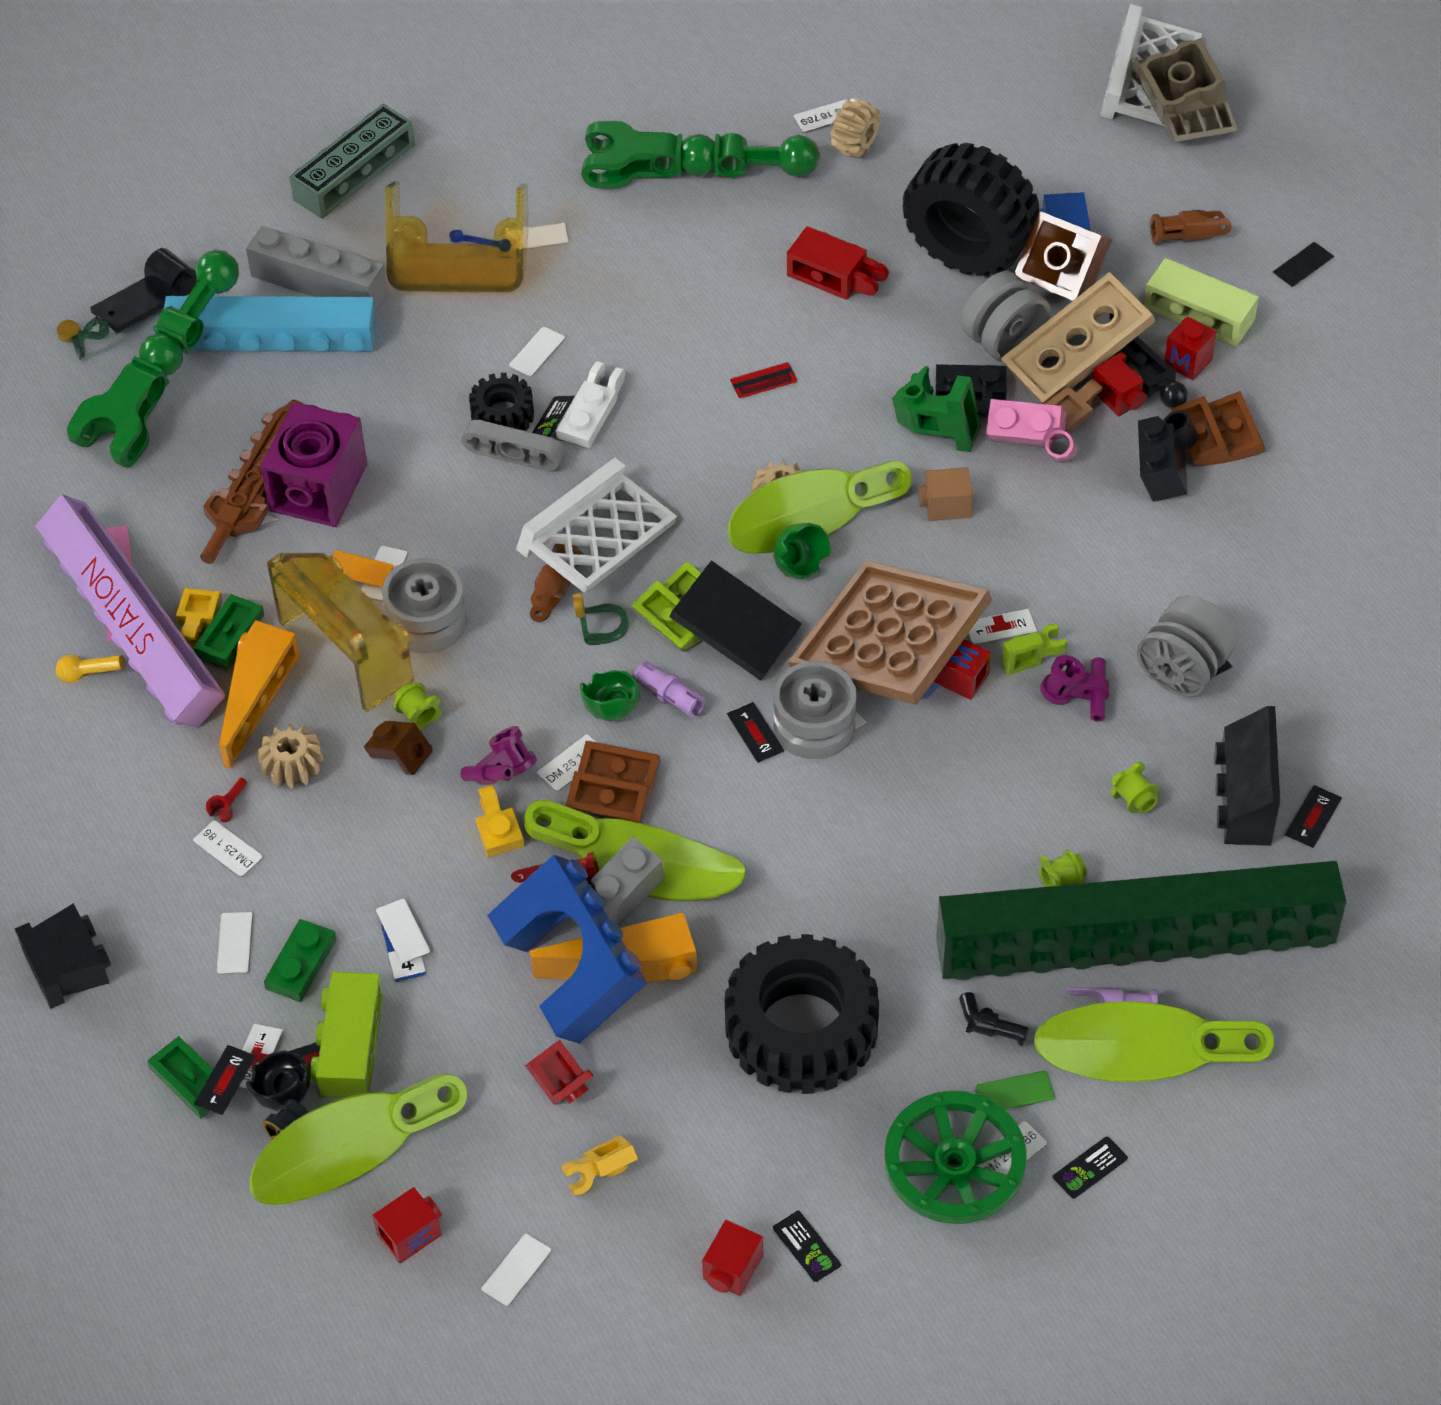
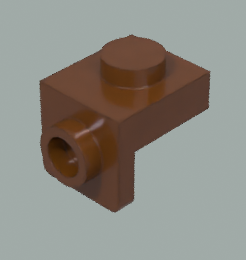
(401, 743)

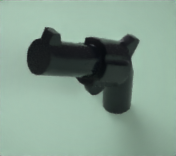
(989, 1023)

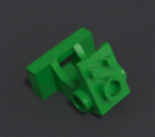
(944, 416)

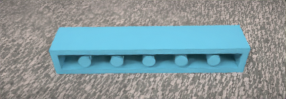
(285, 323)

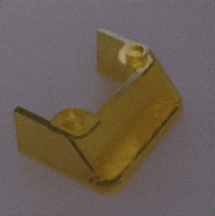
(453, 267)
(347, 617)

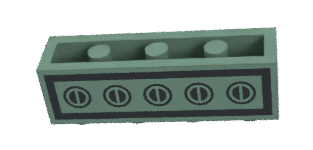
(352, 160)

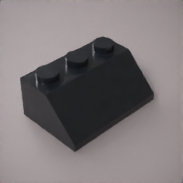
(1248, 779)

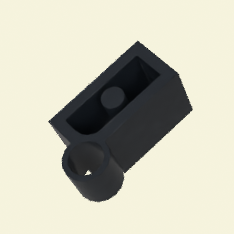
(1163, 453)

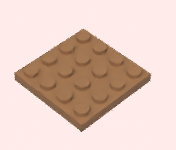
(894, 629)

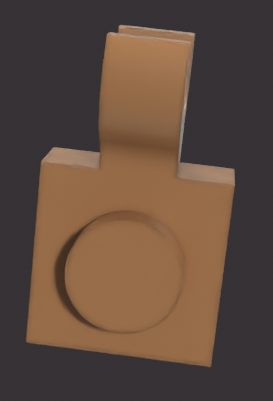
(1077, 404)

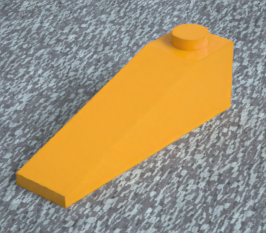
(259, 671)
(659, 944)

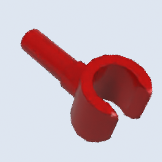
(225, 801)

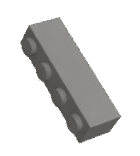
(314, 267)

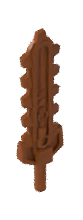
(242, 504)

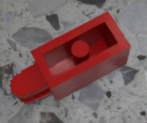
(833, 264)

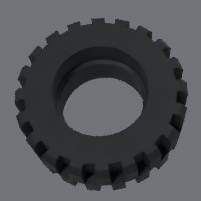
(988, 185)
(808, 969)

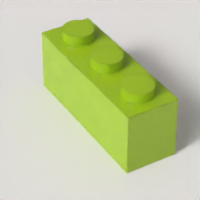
(347, 1034)

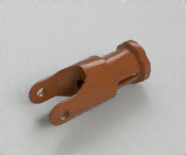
(1188, 226)
(549, 587)

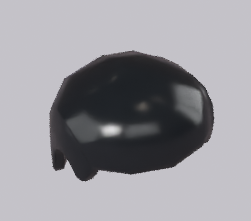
(279, 1078)

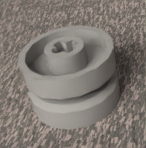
(1003, 313)
(427, 601)
(814, 709)

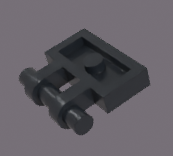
(987, 380)

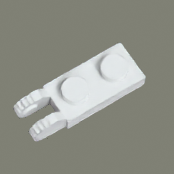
(590, 407)

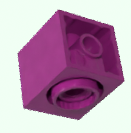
(314, 464)

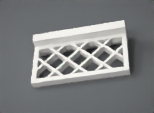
(1122, 69)
(570, 510)

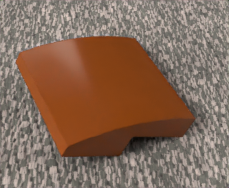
(1223, 430)
(613, 782)

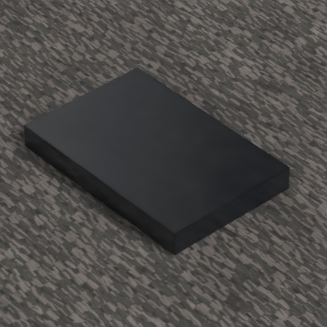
(735, 620)

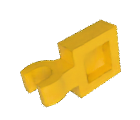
(196, 612)
(498, 828)
(605, 1160)

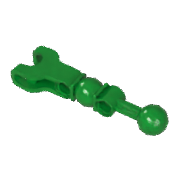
(639, 154)
(144, 379)

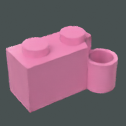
(1029, 425)

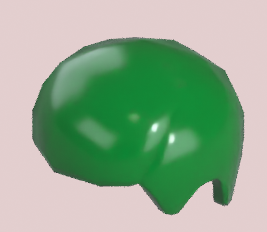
(801, 550)
(610, 695)

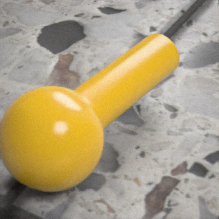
(72, 668)

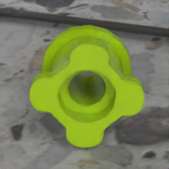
(417, 705)
(1135, 789)
(1062, 870)

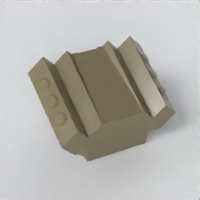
(1186, 92)

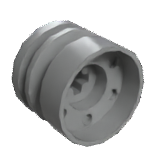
(1187, 645)

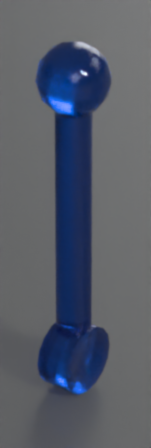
(457, 236)

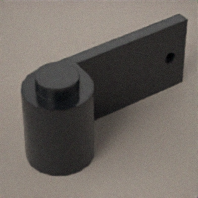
(164, 277)

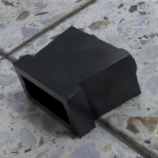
(64, 955)

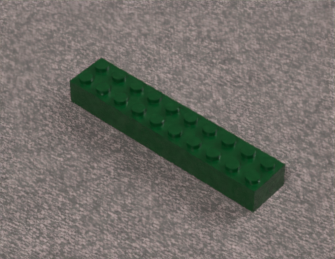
(1139, 920)

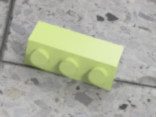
(1183, 292)

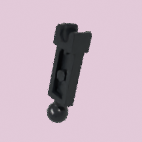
(1154, 371)

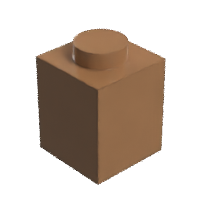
(946, 494)

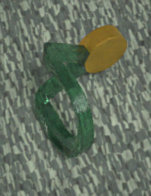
(70, 332)
(600, 638)

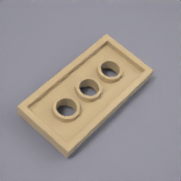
(1077, 318)

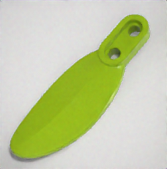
(813, 497)
(689, 867)
(1143, 1041)
(348, 1139)

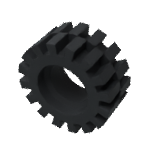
(502, 390)

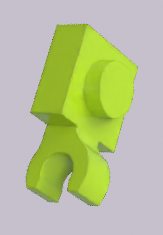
(1028, 650)

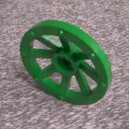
(955, 1151)

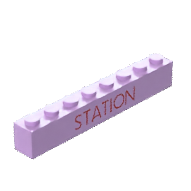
(130, 612)

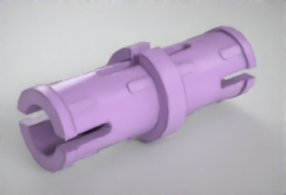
(669, 689)

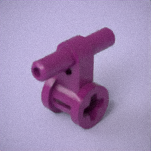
(1077, 683)
(506, 760)

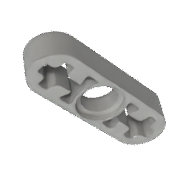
(533, 451)

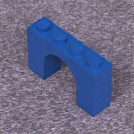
(607, 969)

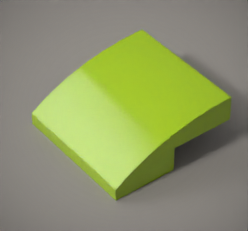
(660, 600)

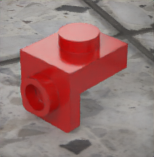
(559, 1074)

